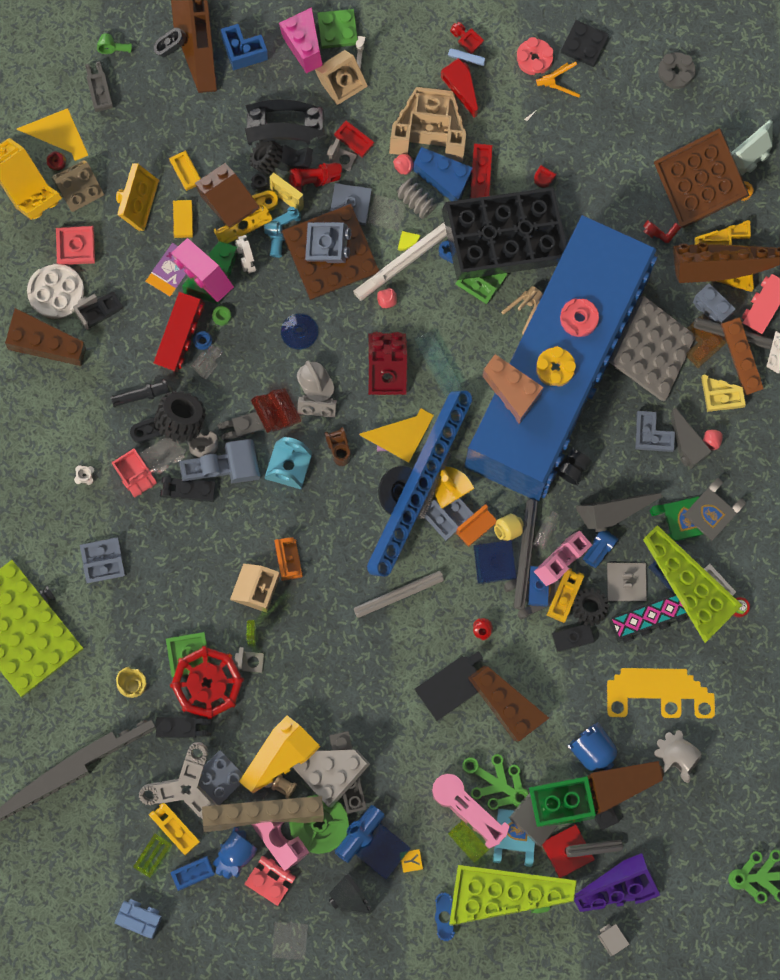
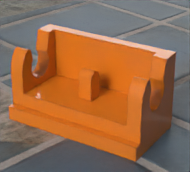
(288, 558)

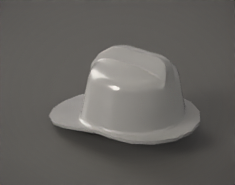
(315, 381)

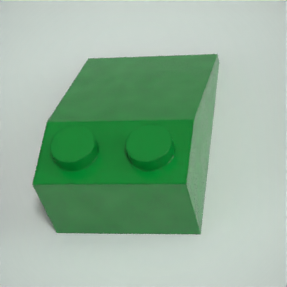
(562, 802)

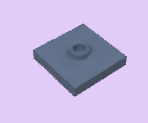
(356, 196)

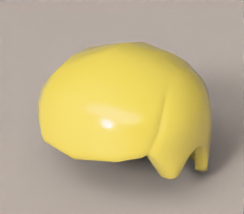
(131, 682)

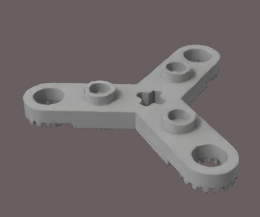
(173, 789)

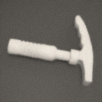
(360, 47)

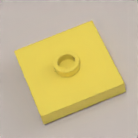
(286, 192)

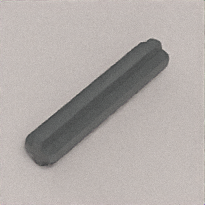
(594, 848)

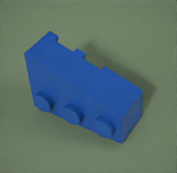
(443, 173)

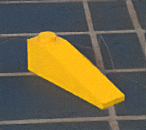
(282, 750)

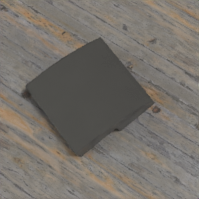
(525, 821)

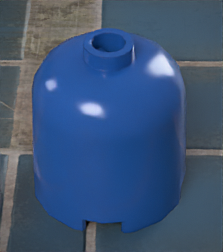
(594, 749)

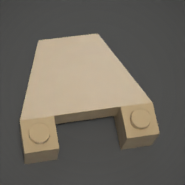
(429, 119)

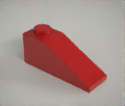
(459, 80)

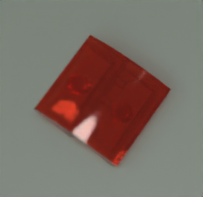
(276, 410)

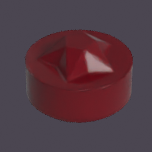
(56, 160)

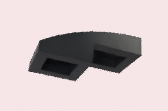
(101, 310)

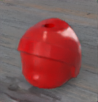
(482, 628)

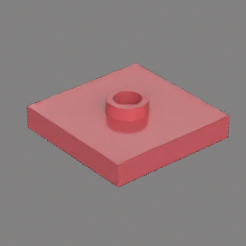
(75, 245)

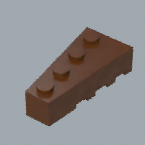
(42, 340)

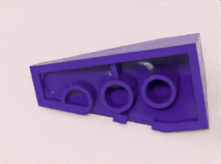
(623, 883)

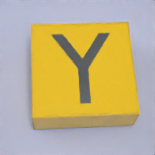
(412, 861)

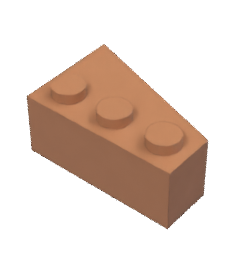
(512, 386)

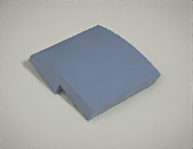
(449, 518)
(102, 560)

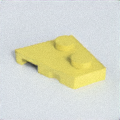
(721, 395)

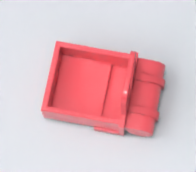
(134, 473)

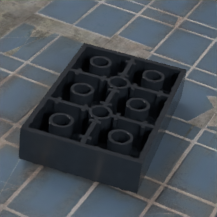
(504, 233)

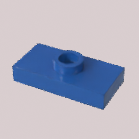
(538, 591)
(192, 873)

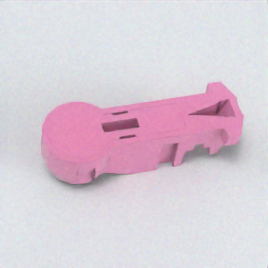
(450, 793)

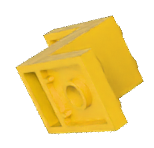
(24, 182)

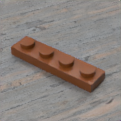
(742, 356)

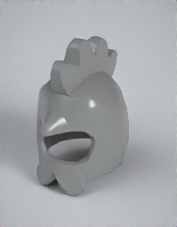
(678, 753)

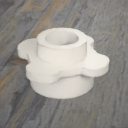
(80, 470)

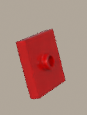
(556, 851)

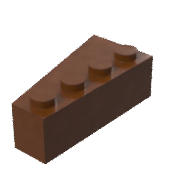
(509, 706)

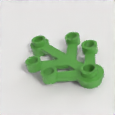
(499, 783)
(761, 877)

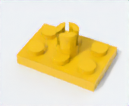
(137, 197)

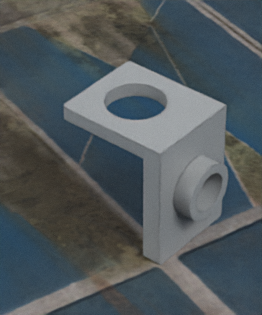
(336, 152)
(83, 303)
(242, 658)

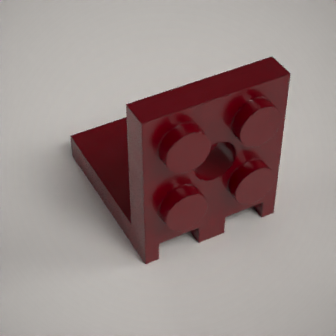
(387, 355)

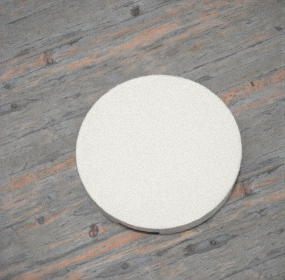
(55, 291)

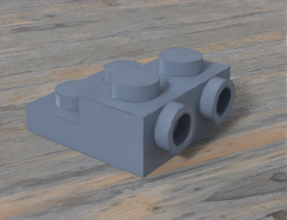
(327, 242)

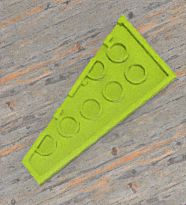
(495, 893)

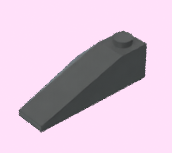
(605, 514)

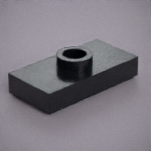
(572, 638)

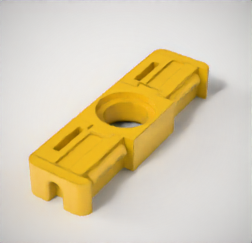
(254, 221)

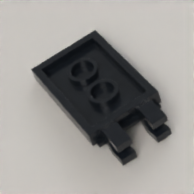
(449, 687)

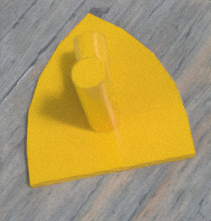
(451, 486)

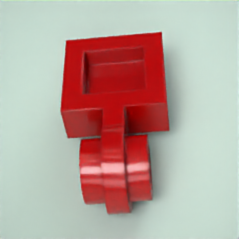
(469, 40)

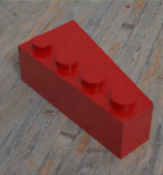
(179, 331)

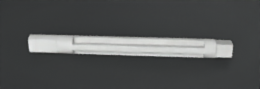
(400, 262)

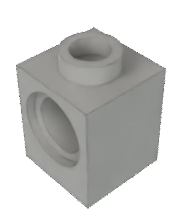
(612, 939)

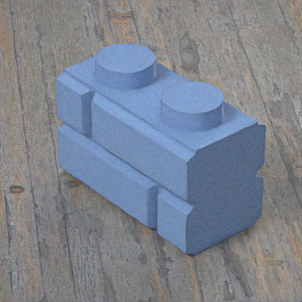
(138, 919)

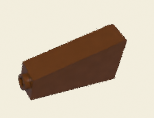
(619, 784)

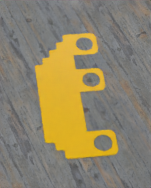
(667, 684)

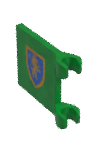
(679, 526)

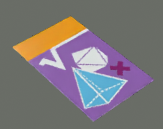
(166, 274)

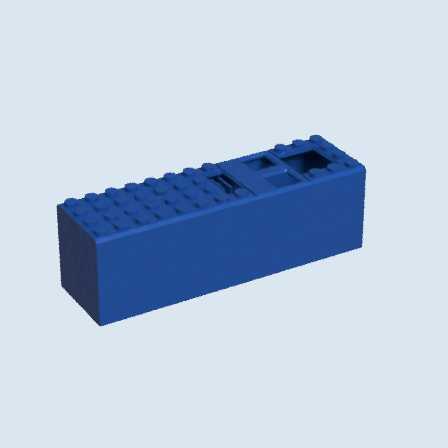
(610, 274)

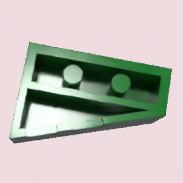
(225, 257)

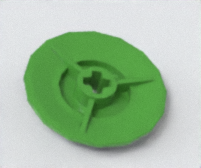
(330, 836)

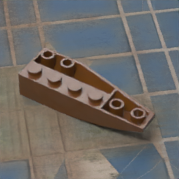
(194, 20)
(721, 262)

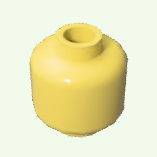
(509, 527)

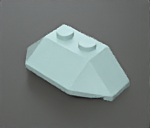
(754, 149)

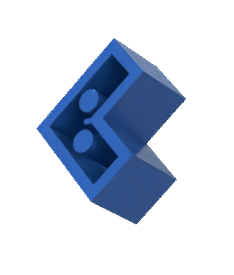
(241, 51)

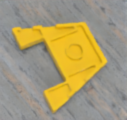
(725, 237)

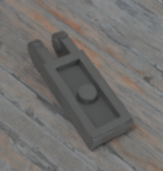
(98, 88)
(243, 426)

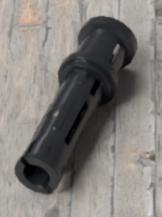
(149, 391)

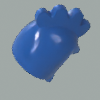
(234, 854)

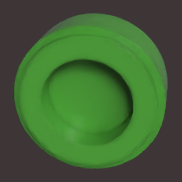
(221, 315)

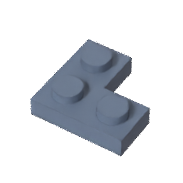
(648, 437)

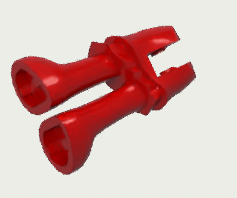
(322, 175)

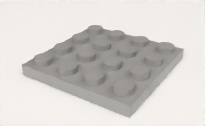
(652, 348)

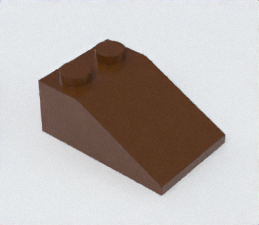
(226, 195)

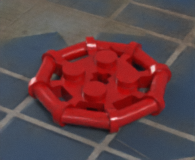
(201, 692)

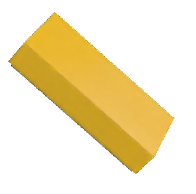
(185, 170)
(182, 219)

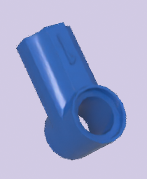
(602, 544)

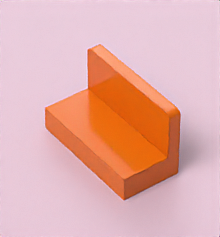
(476, 526)

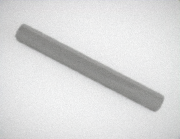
(398, 594)

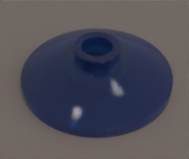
(302, 339)

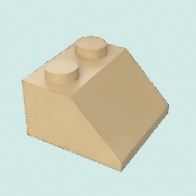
(341, 77)

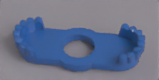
(444, 903)

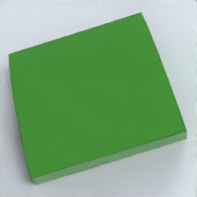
(482, 287)

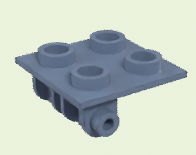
(220, 777)

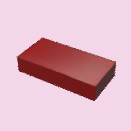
(354, 139)

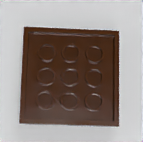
(701, 178)
(324, 277)

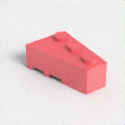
(764, 305)

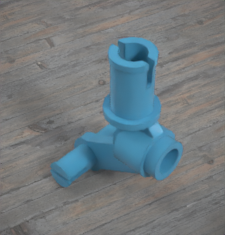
(274, 230)

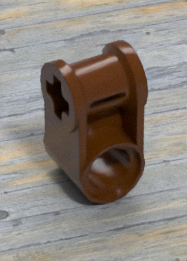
(338, 443)

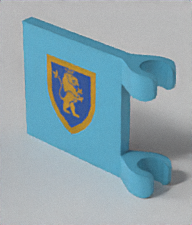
(515, 840)

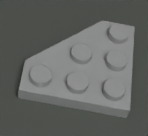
(332, 772)

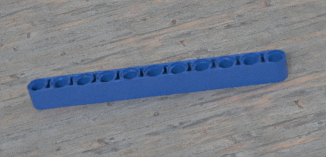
(413, 489)

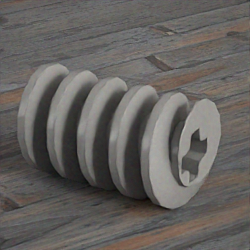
(416, 199)

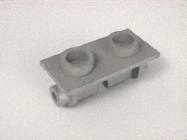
(309, 407)

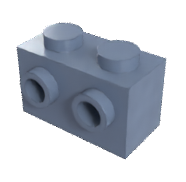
(713, 305)

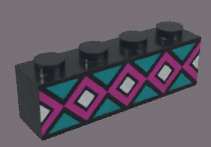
(648, 617)

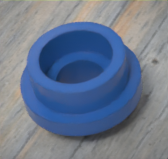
(202, 334)

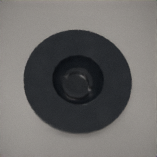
(391, 487)

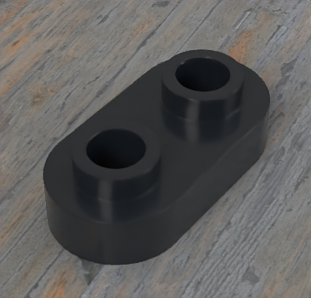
(169, 42)
(147, 428)

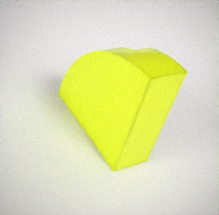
(407, 240)

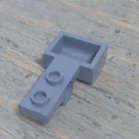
(238, 462)

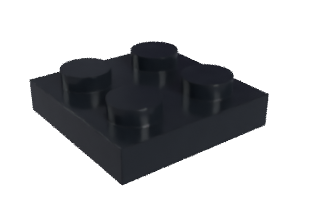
(584, 43)

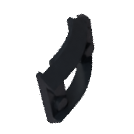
(259, 129)

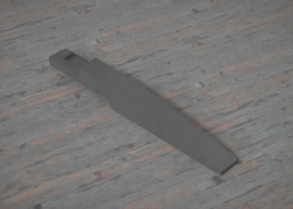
(72, 769)

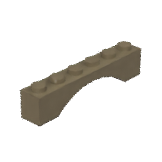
(240, 814)

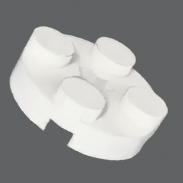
(244, 248)

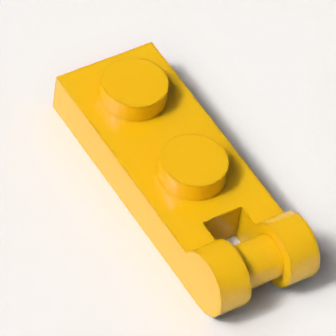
(565, 595)
(174, 829)

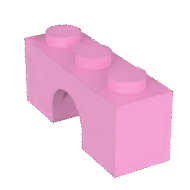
(562, 557)
(285, 851)

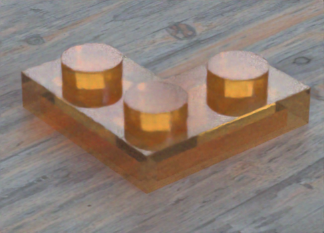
(707, 346)

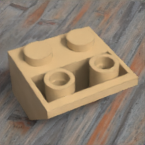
(255, 586)

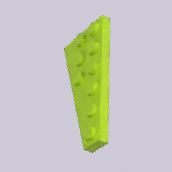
(700, 594)

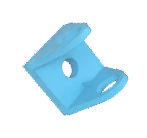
(289, 450)

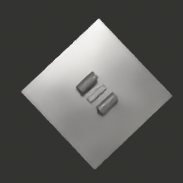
(626, 581)

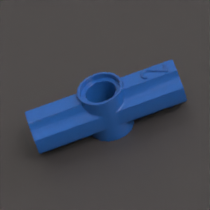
(359, 833)

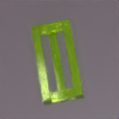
(146, 850)

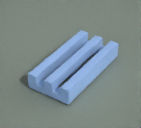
(466, 57)

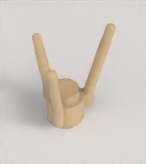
(531, 298)

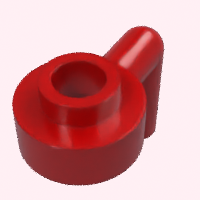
(652, 230)

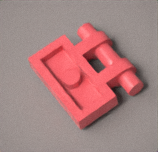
(267, 886)

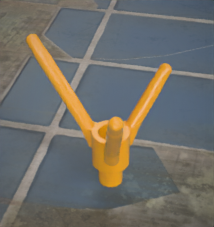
(549, 80)

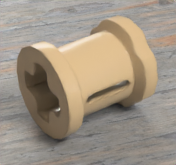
(284, 786)

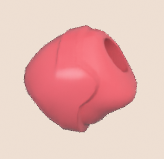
(404, 164)
(387, 298)
(713, 439)

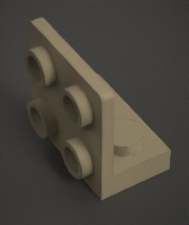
(78, 185)

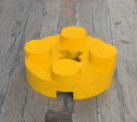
(555, 377)

